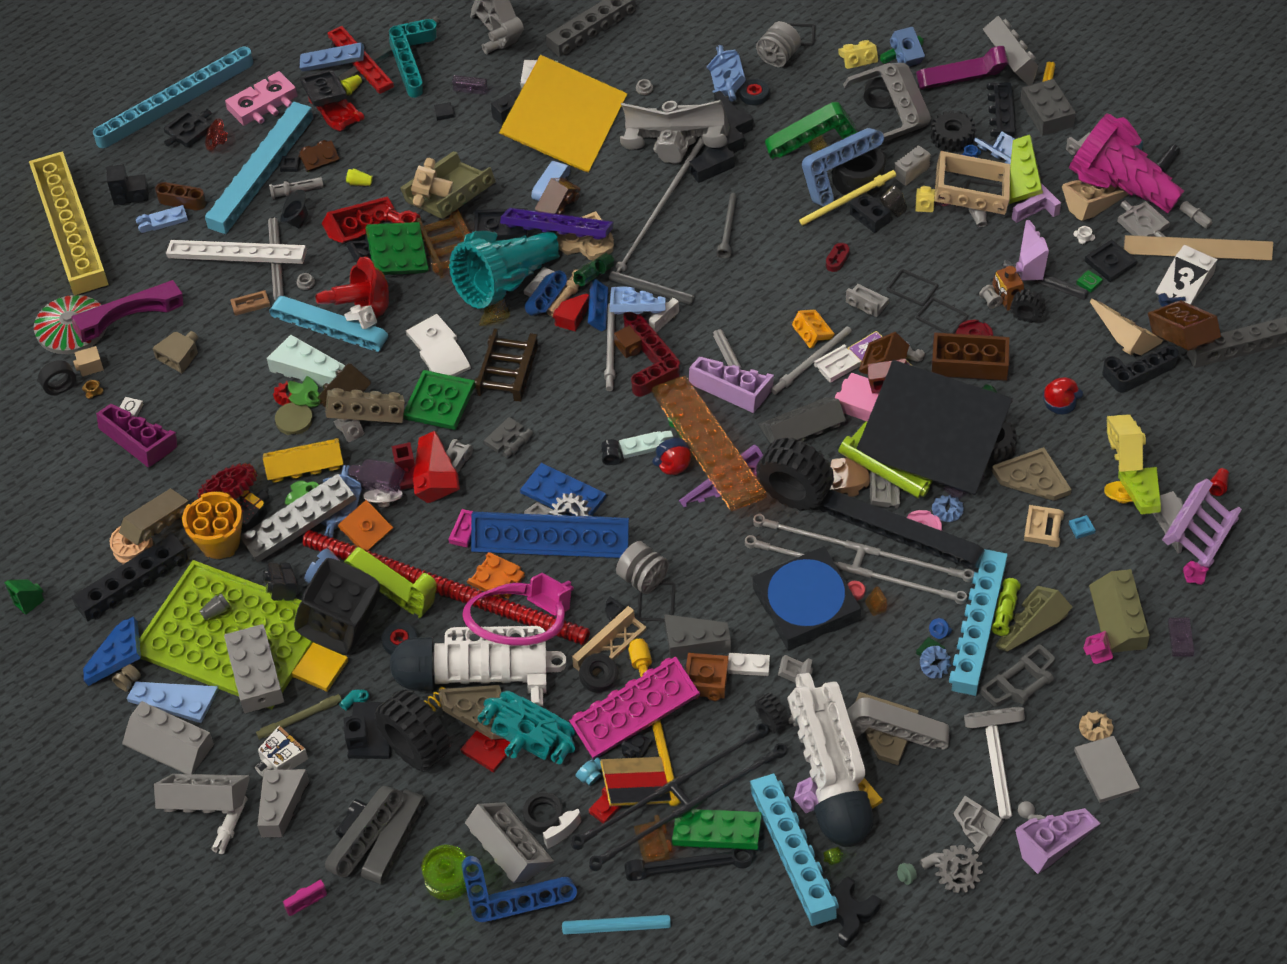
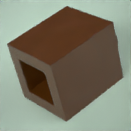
(627, 342)

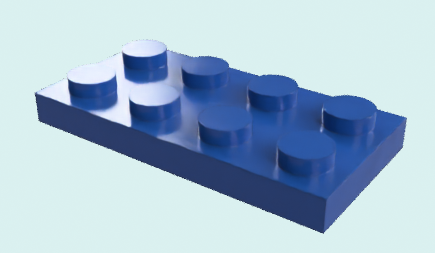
(548, 484)

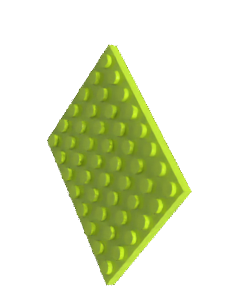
(197, 647)

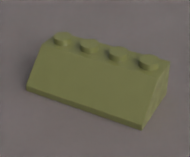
(1120, 611)

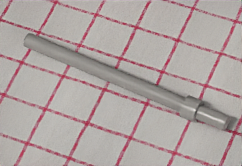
(609, 373)
(788, 379)

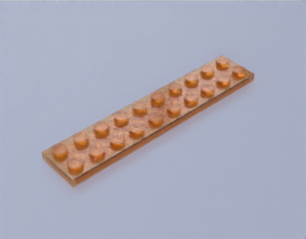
(709, 443)

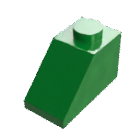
(24, 594)

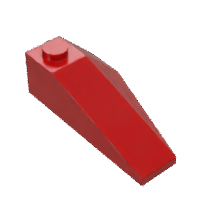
(351, 222)

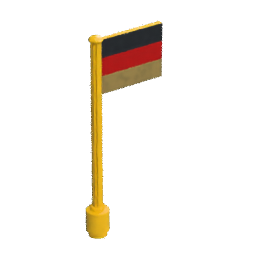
(637, 778)

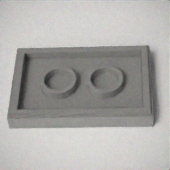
(1106, 769)

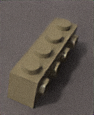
(364, 406)
(153, 516)

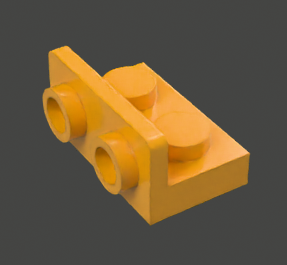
(811, 327)

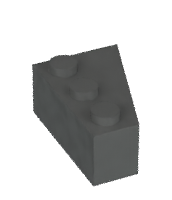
(696, 636)

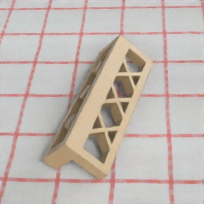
(607, 635)

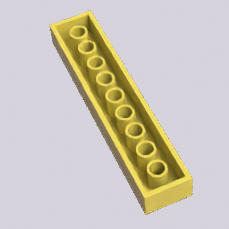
(68, 223)

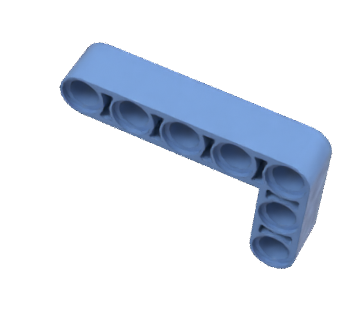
(836, 158)

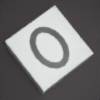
(132, 405)

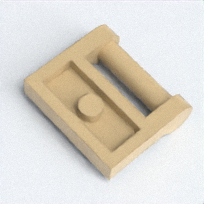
(1037, 523)

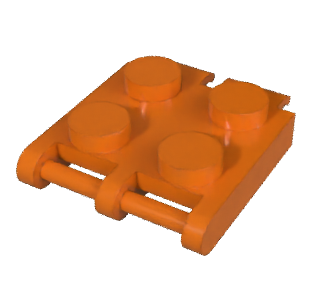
(494, 573)

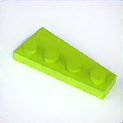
(1024, 172)
(1142, 489)

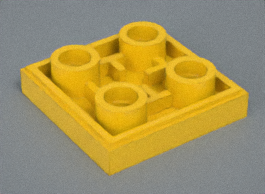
(320, 667)

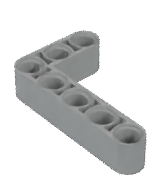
(897, 722)

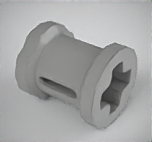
(991, 296)

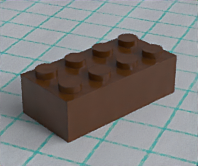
(1184, 325)
(970, 356)

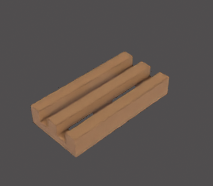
(250, 305)

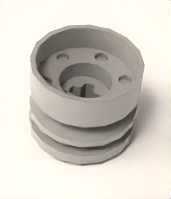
(778, 44)
(642, 567)

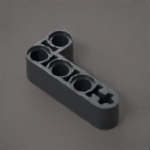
(1128, 377)

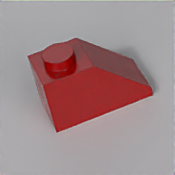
(571, 312)

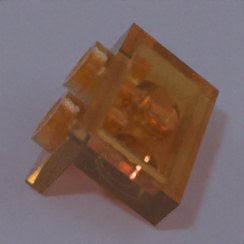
(654, 845)

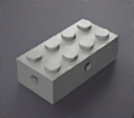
(253, 668)

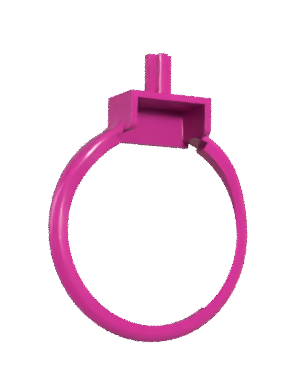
(542, 592)

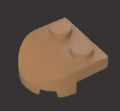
(849, 476)

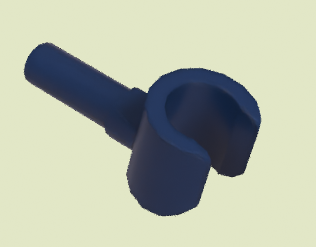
(1164, 300)

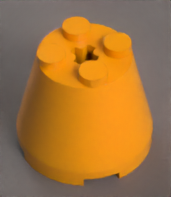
(214, 524)

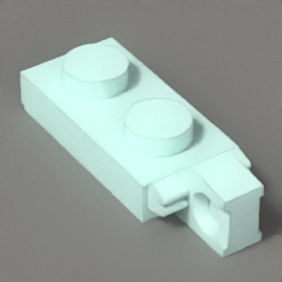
(643, 444)

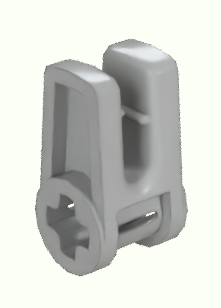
(459, 453)

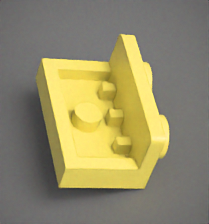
(859, 54)

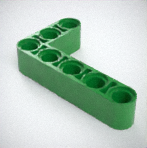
(809, 128)

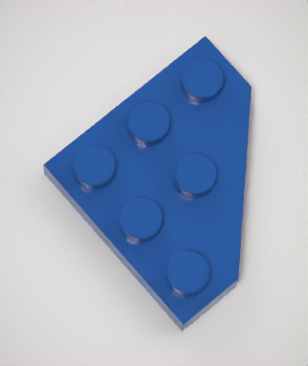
(116, 652)

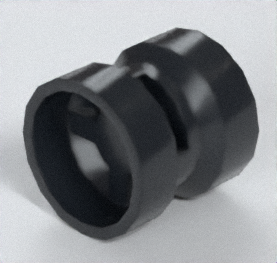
(611, 452)

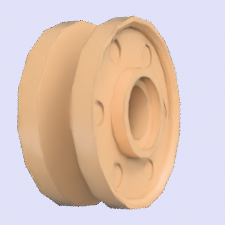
(125, 549)

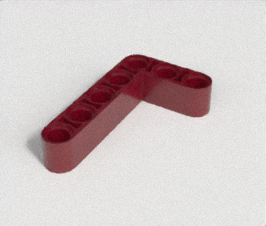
(665, 363)

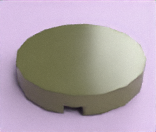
(293, 419)

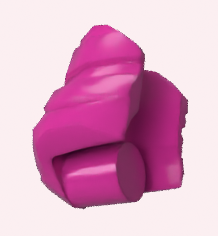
(1195, 572)

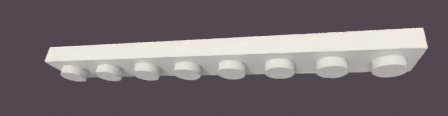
(236, 251)

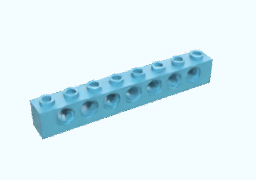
(968, 681)
(798, 861)

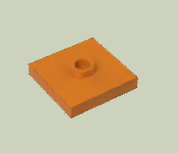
(365, 526)

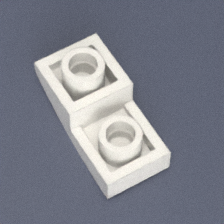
(568, 823)

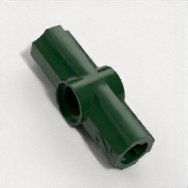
(593, 269)

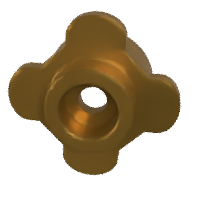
(92, 384)

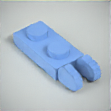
(161, 219)

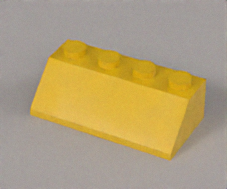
(303, 459)

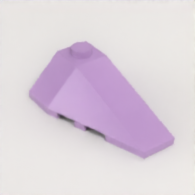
(1032, 254)
(1050, 838)

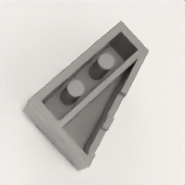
(279, 799)

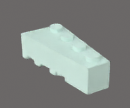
(300, 360)

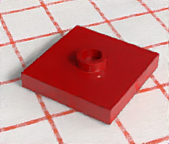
(486, 751)

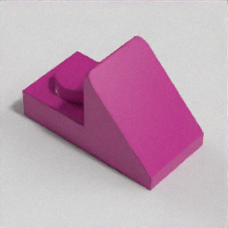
(1098, 647)

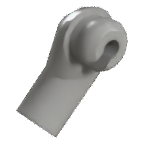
(916, 356)
(931, 860)

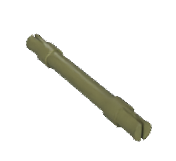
(323, 705)

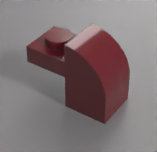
(404, 459)

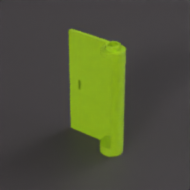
(910, 483)

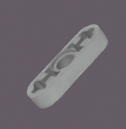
(994, 717)

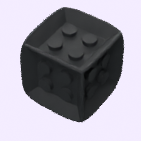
(336, 605)

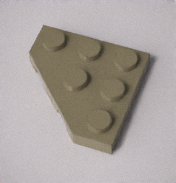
(1033, 474)
(468, 703)
(886, 746)

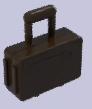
(346, 379)

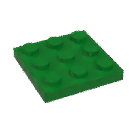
(397, 248)
(439, 399)

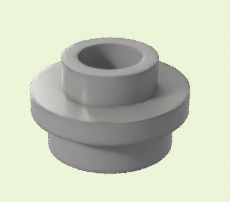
(644, 87)
(305, 281)

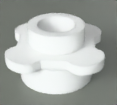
(1084, 234)

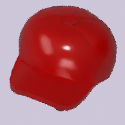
(366, 288)

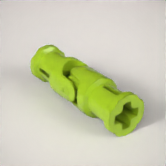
(1005, 606)

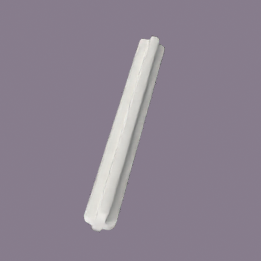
(998, 772)

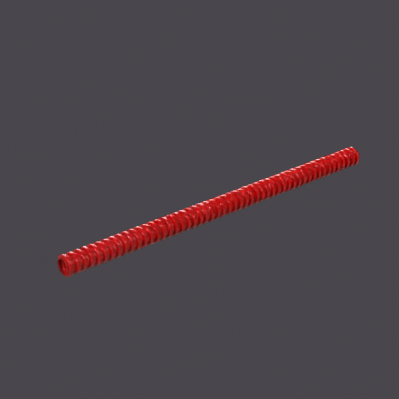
(455, 590)

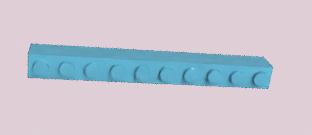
(259, 168)

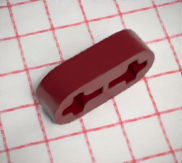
(833, 255)

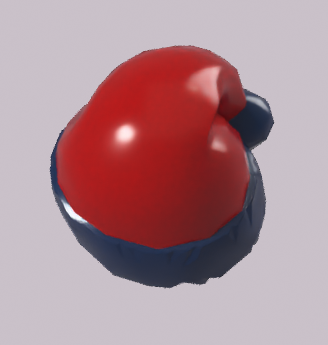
(1062, 395)
(672, 456)

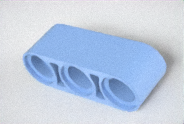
(554, 170)

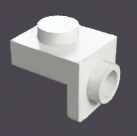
(363, 314)

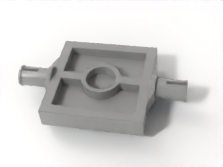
(1142, 220)

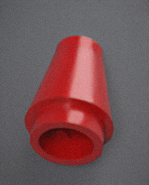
(1220, 482)

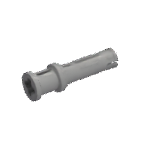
(288, 188)

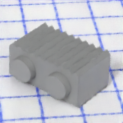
(912, 165)

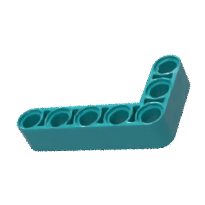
(401, 39)

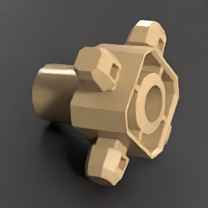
(427, 183)

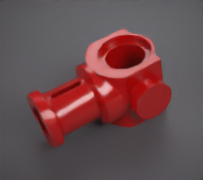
(403, 217)

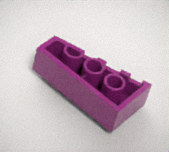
(135, 435)

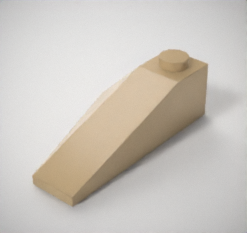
(1090, 200)

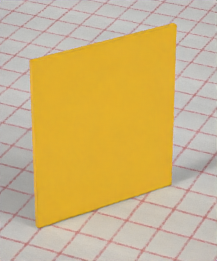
(563, 113)

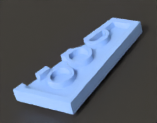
(176, 699)

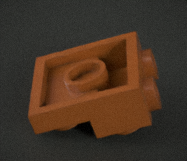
(708, 674)

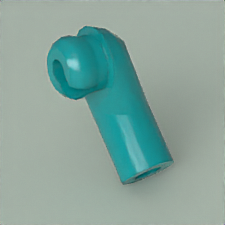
(354, 696)

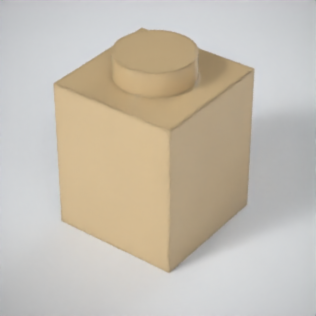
(88, 361)

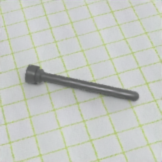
(724, 248)

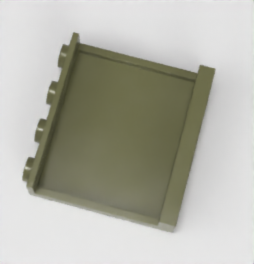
(466, 185)

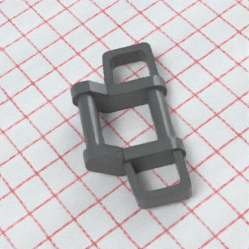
(1021, 696)

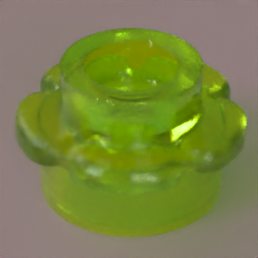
(833, 856)

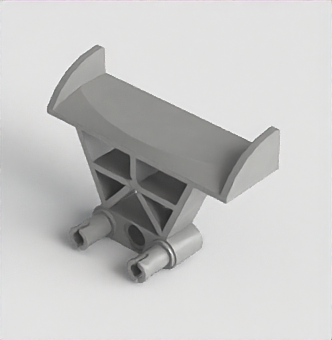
(500, 20)

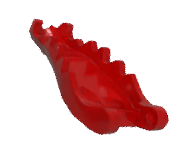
(340, 114)

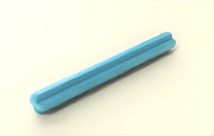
(616, 924)

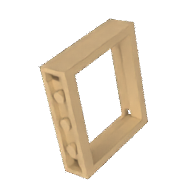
(973, 167)

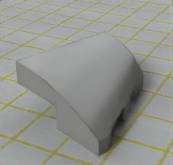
(973, 819)

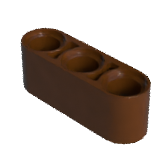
(178, 195)

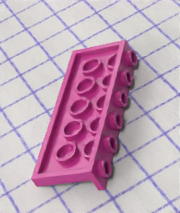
(634, 707)

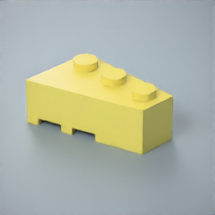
(1127, 440)

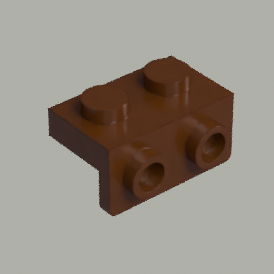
(318, 155)

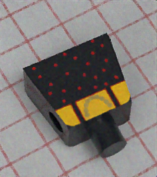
(252, 508)

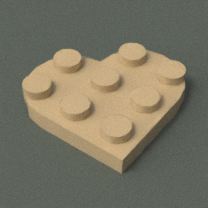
(586, 245)

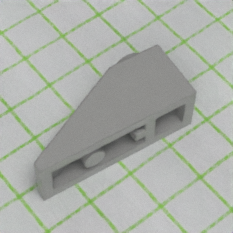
(1169, 509)

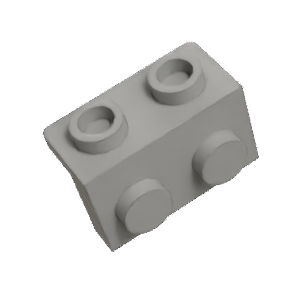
(866, 300)

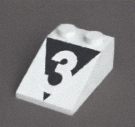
(1187, 274)

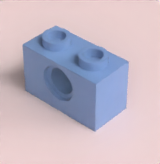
(907, 38)

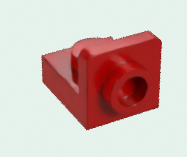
(601, 808)

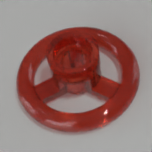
(216, 134)

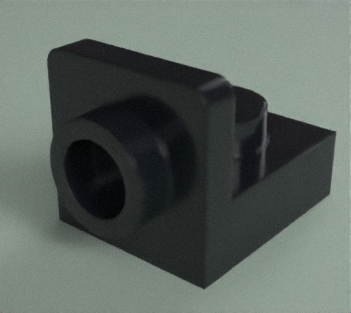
(636, 746)

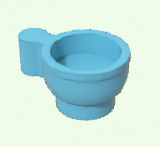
(589, 772)

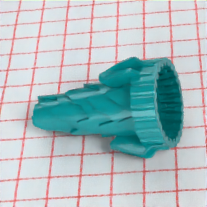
(488, 268)

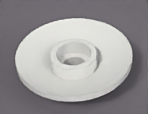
(383, 499)

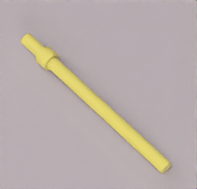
(877, 182)

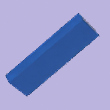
(598, 305)

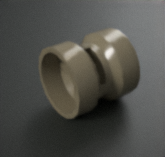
(126, 677)

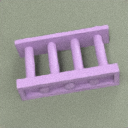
(1184, 520)

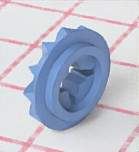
(954, 512)
(929, 656)

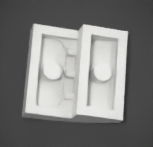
(445, 358)

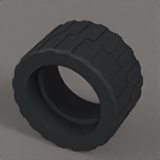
(848, 181)

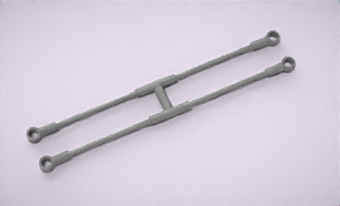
(861, 550)

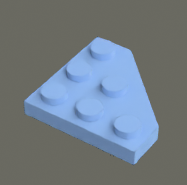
(628, 300)

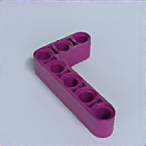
(990, 64)

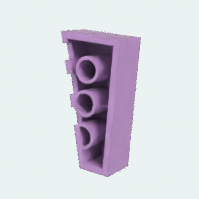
(731, 383)

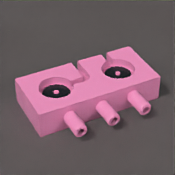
(266, 97)

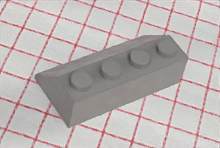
(1017, 55)
(167, 738)
(200, 792)
(508, 841)

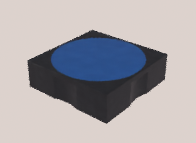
(806, 598)

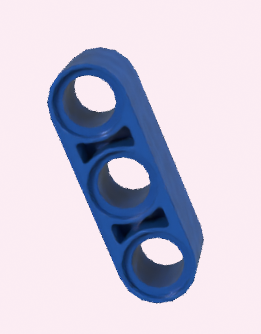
(552, 290)

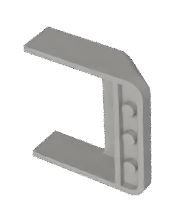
(904, 94)

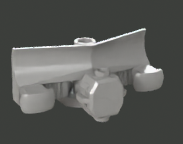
(675, 127)

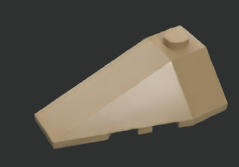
(1125, 332)

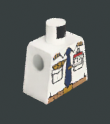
(280, 752)

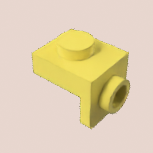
(925, 199)

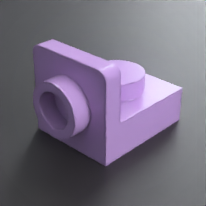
(806, 795)

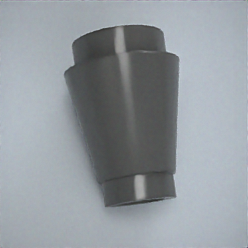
(214, 607)

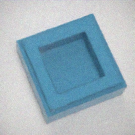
(1082, 526)

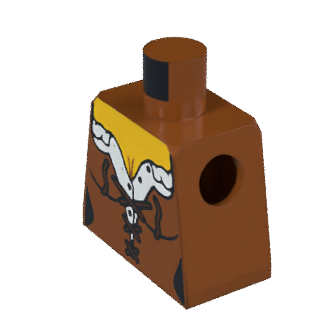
(1007, 282)

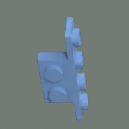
(1001, 148)

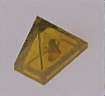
(495, 313)

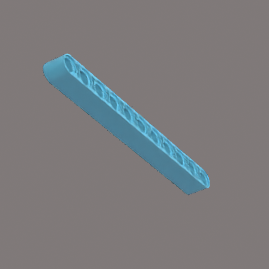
(172, 97)

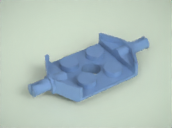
(722, 66)
(333, 521)

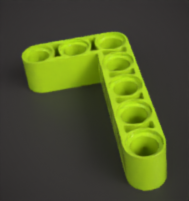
(412, 597)

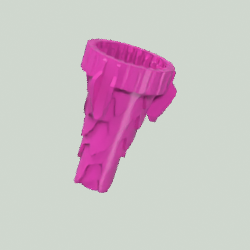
(1113, 159)

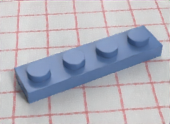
(331, 57)

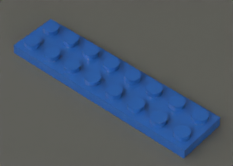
(549, 534)

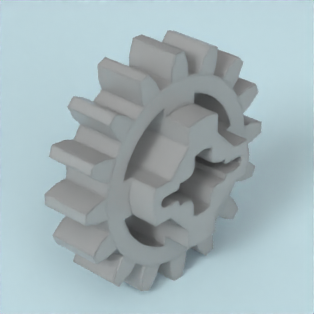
(571, 504)
(967, 864)

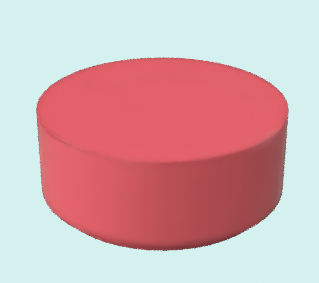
(857, 589)

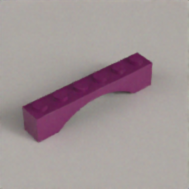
(94, 321)

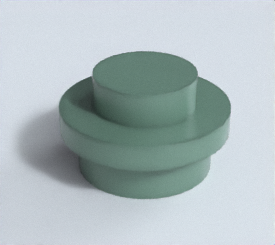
(906, 873)

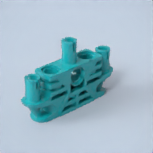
(528, 727)

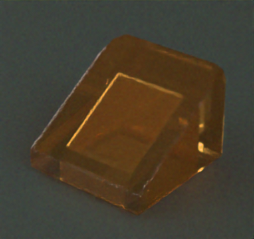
(876, 602)

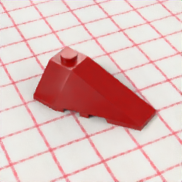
(433, 471)

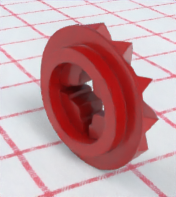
(280, 394)

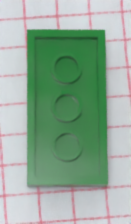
(718, 829)

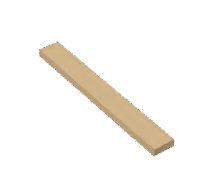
(1212, 247)

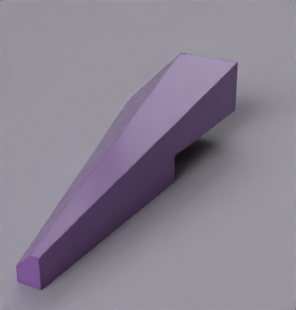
(707, 489)

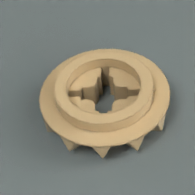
(1086, 725)

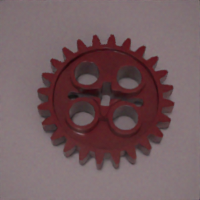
(231, 480)

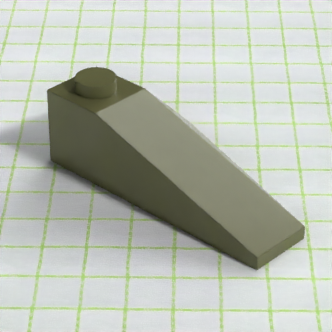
(1042, 610)

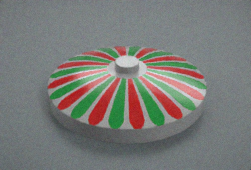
(55, 328)

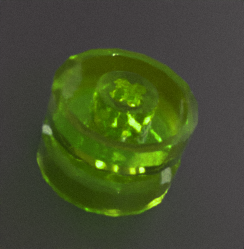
(444, 872)

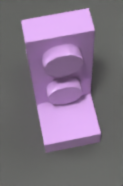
(1035, 204)

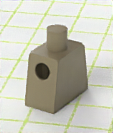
(177, 350)

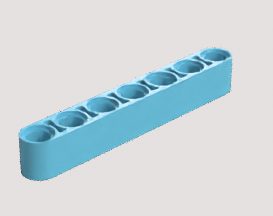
(328, 322)

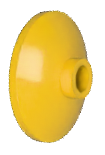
(1117, 492)

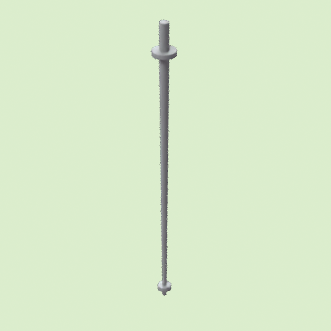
(621, 265)

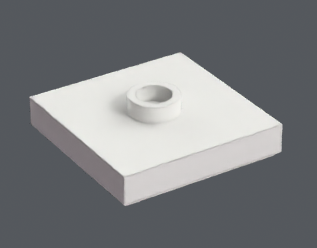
(430, 332)

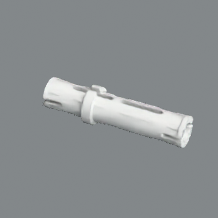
(226, 831)

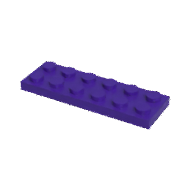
(562, 223)

